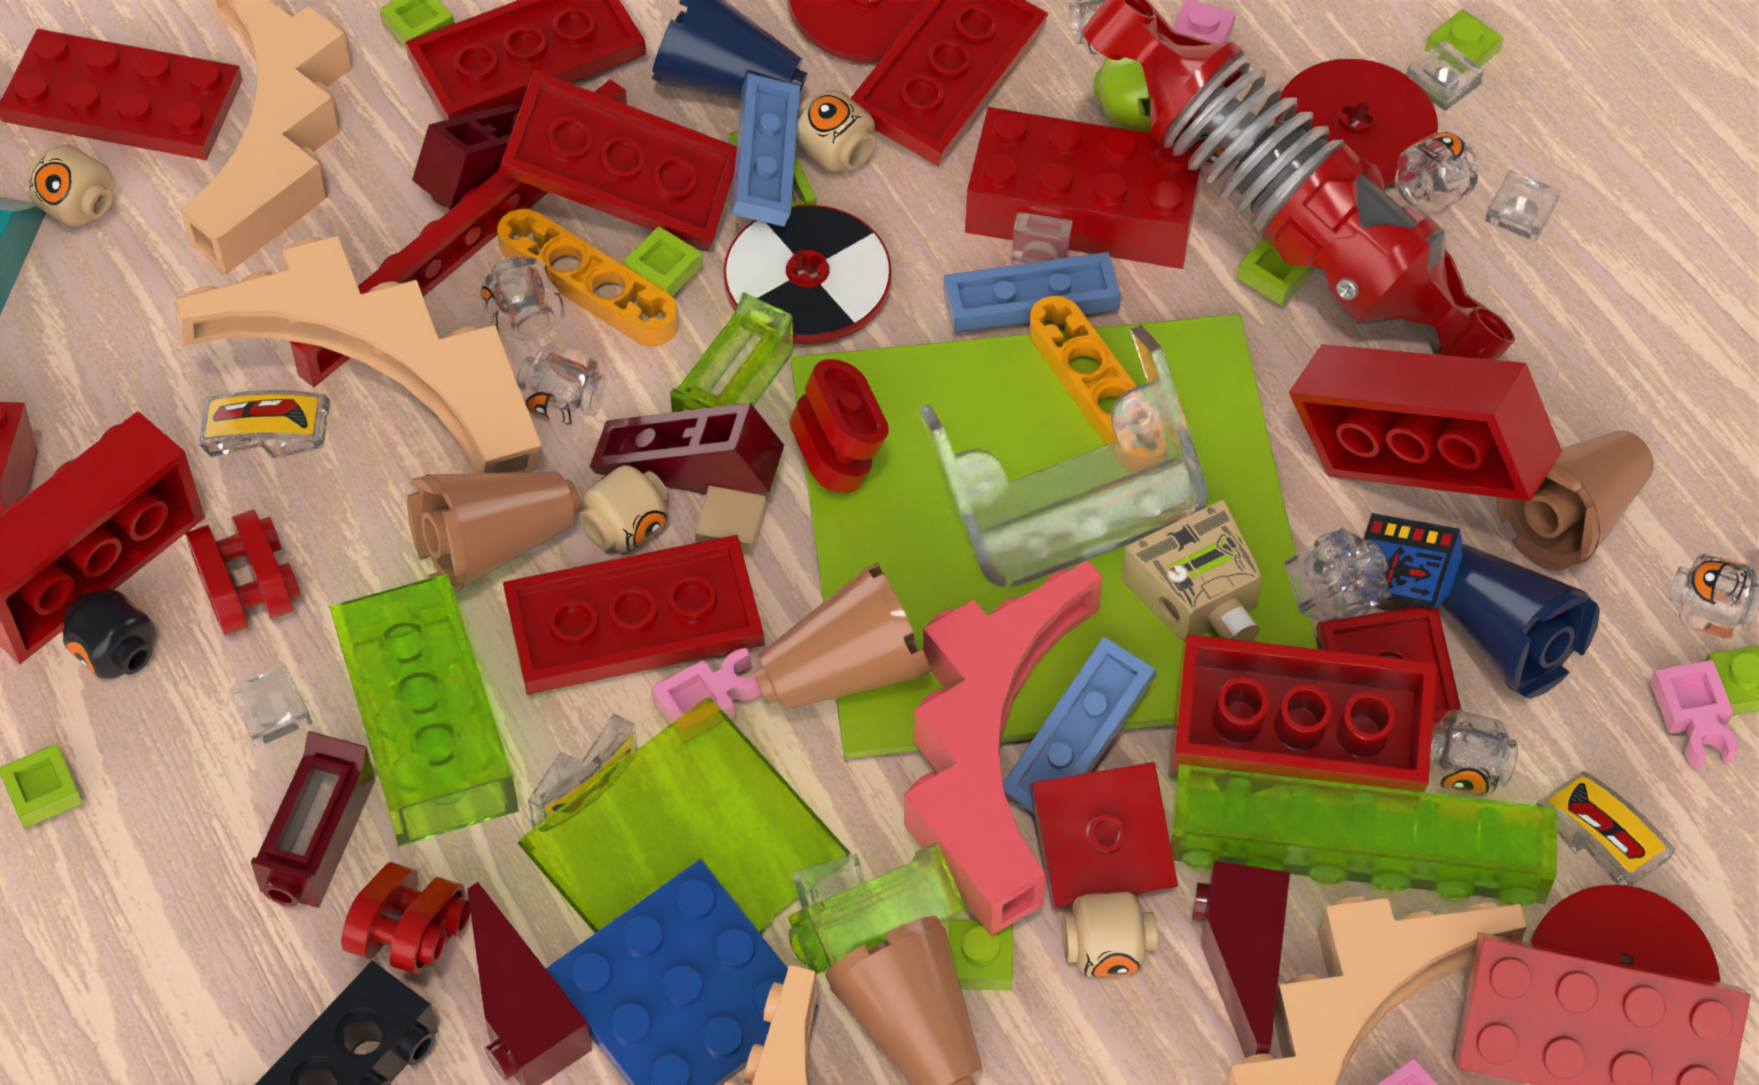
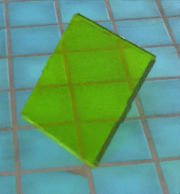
(680, 800)

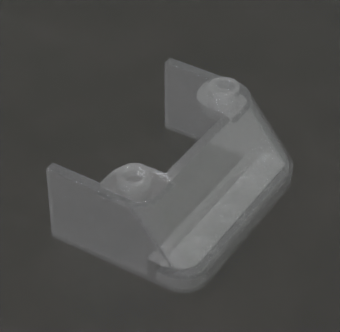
(1087, 501)

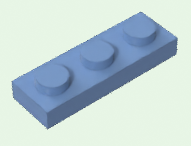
(765, 150)
(1008, 293)
(1082, 720)

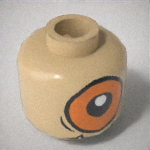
(835, 131)
(70, 185)
(624, 509)
(1108, 934)

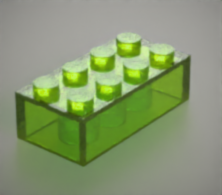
(424, 709)

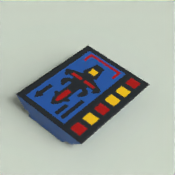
(1419, 558)

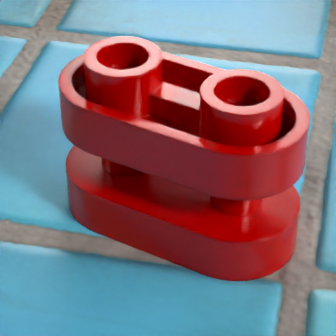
(838, 426)
(271, 583)
(406, 919)

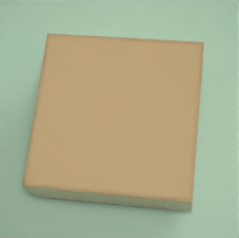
(729, 514)

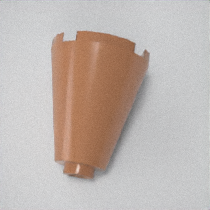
(1579, 499)
(487, 519)
(843, 647)
(911, 1003)

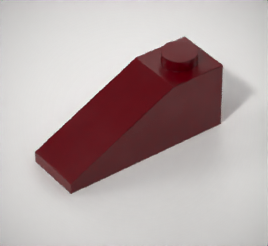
(463, 152)
(695, 448)
(1243, 944)
(526, 1013)

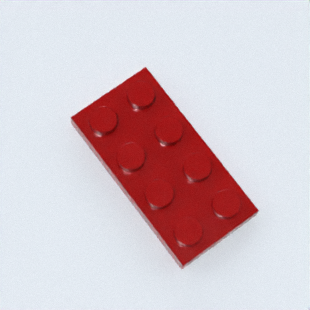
(493, 54)
(946, 70)
(121, 94)
(619, 160)
(632, 614)

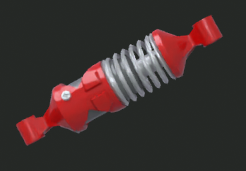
(1306, 194)

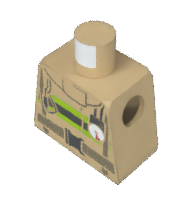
(1197, 575)

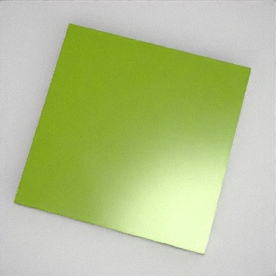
(1011, 404)

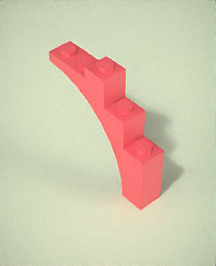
(960, 733)

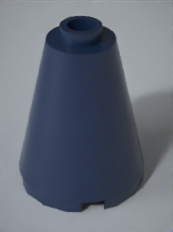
(717, 47)
(1520, 620)

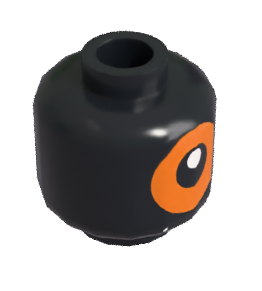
(107, 632)

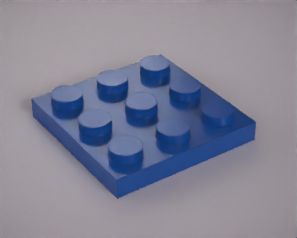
(675, 984)

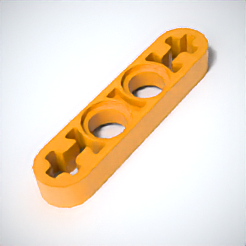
(593, 271)
(1082, 340)

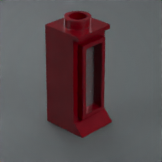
(314, 821)

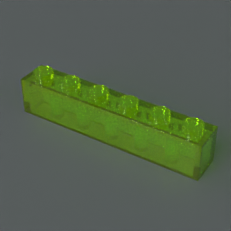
(1365, 834)

